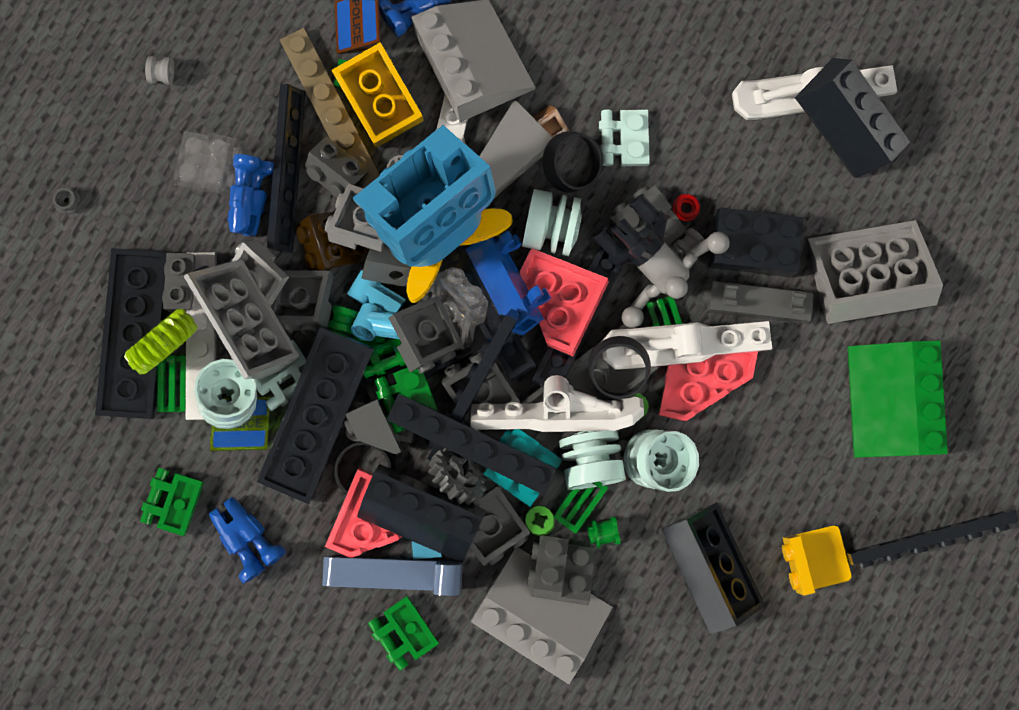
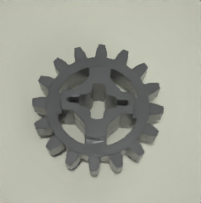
(457, 476)

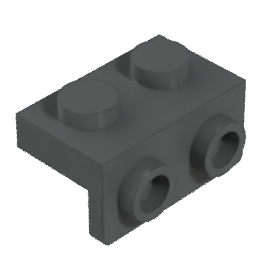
(334, 167)
(176, 291)

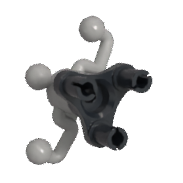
(653, 256)

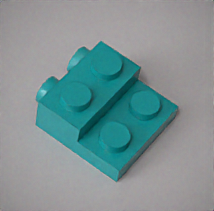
(525, 443)

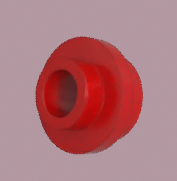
(692, 202)

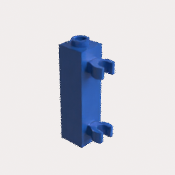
(504, 281)

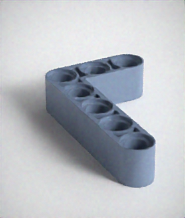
(388, 573)

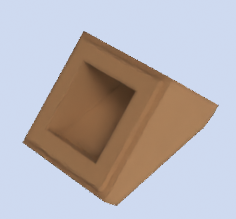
(551, 121)

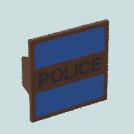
(356, 24)

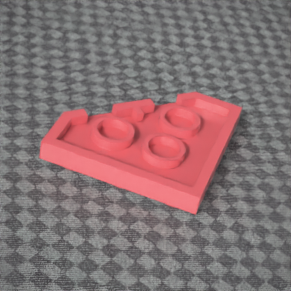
(573, 300)
(698, 385)
(351, 534)

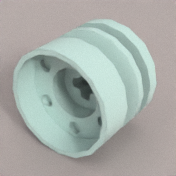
(552, 222)
(222, 378)
(592, 459)
(672, 466)

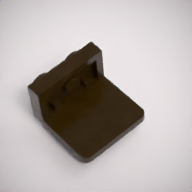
(319, 251)

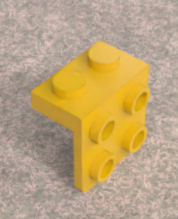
(816, 559)

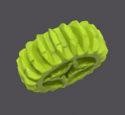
(161, 341)

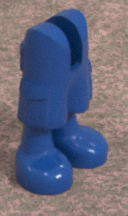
(399, 15)
(245, 196)
(237, 535)

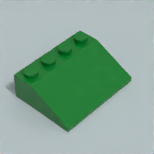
(897, 399)

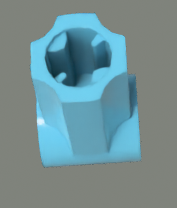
(375, 293)
(373, 322)

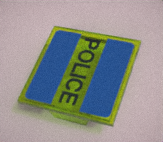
(248, 436)

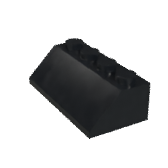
(852, 117)
(420, 513)
(713, 568)

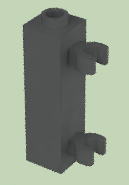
(758, 302)

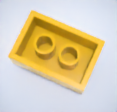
(378, 95)

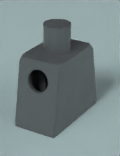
(385, 268)

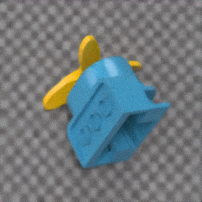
(432, 206)

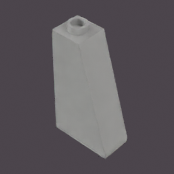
(514, 146)

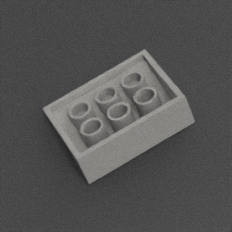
(471, 56)
(874, 272)
(242, 319)
(543, 630)

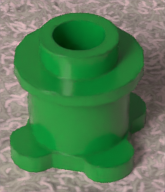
(604, 532)

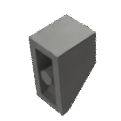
(372, 427)

